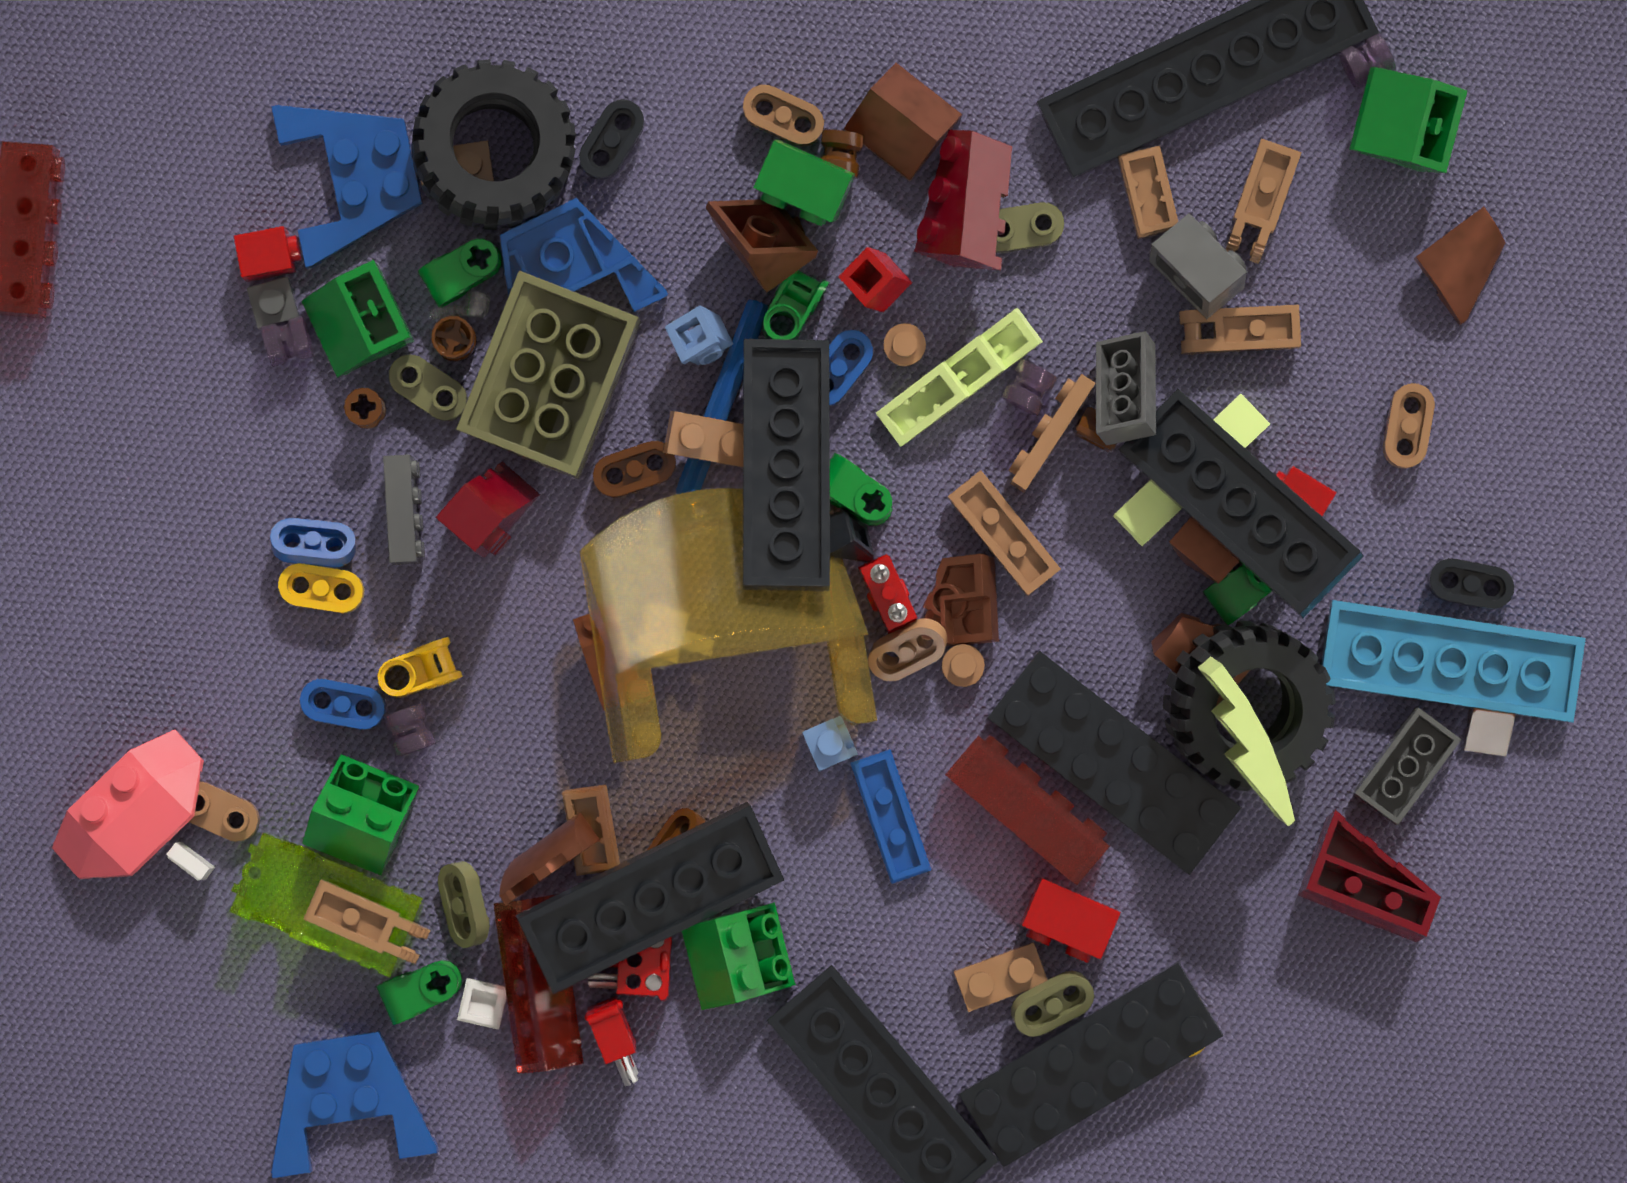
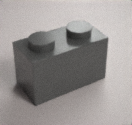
(1198, 265)

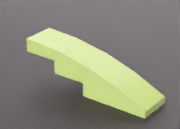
(959, 377)
(1152, 508)
(1253, 752)

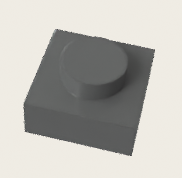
(273, 302)

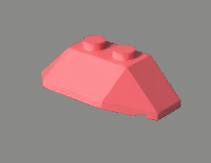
(131, 809)

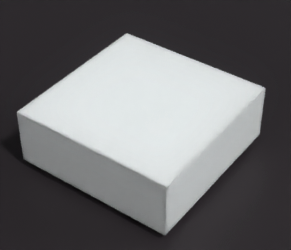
(190, 861)
(482, 1003)

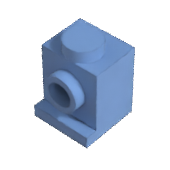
(702, 343)
(829, 743)

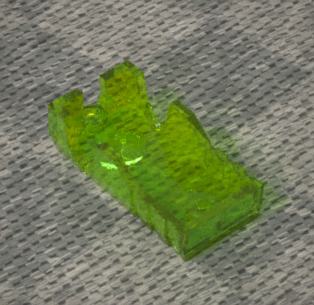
(288, 885)

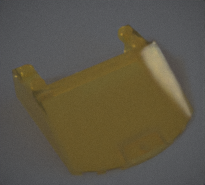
(672, 594)

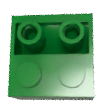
(1408, 120)
(804, 182)
(357, 319)
(360, 814)
(738, 956)

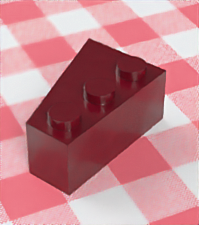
(965, 202)
(488, 509)
(1365, 883)

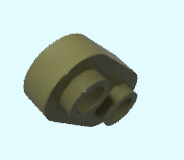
(1022, 228)
(427, 387)
(463, 904)
(1053, 1006)

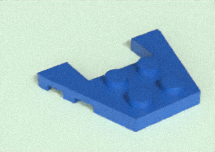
(368, 168)
(573, 251)
(342, 1083)

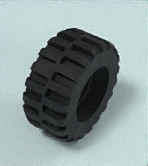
(506, 90)
(1239, 649)

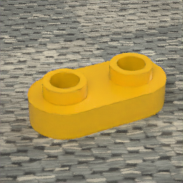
(321, 589)

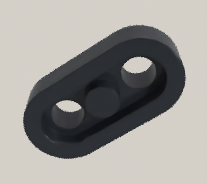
(611, 140)
(1470, 582)

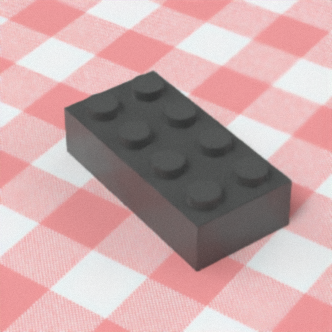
(1125, 388)
(402, 509)
(1406, 766)

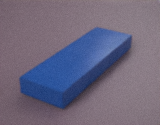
(890, 816)

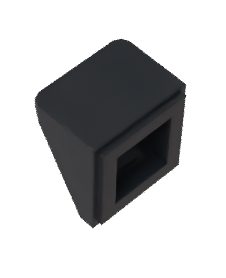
(849, 537)

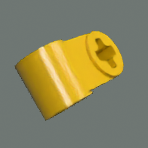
(422, 668)

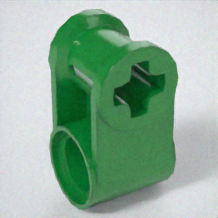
(453, 273)
(796, 299)
(851, 486)
(1236, 594)
(414, 993)

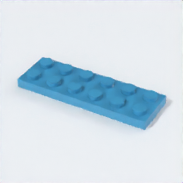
(1453, 661)

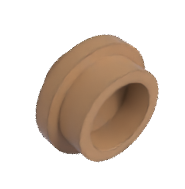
(904, 344)
(963, 665)

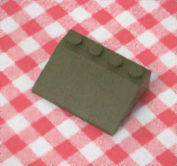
(549, 374)

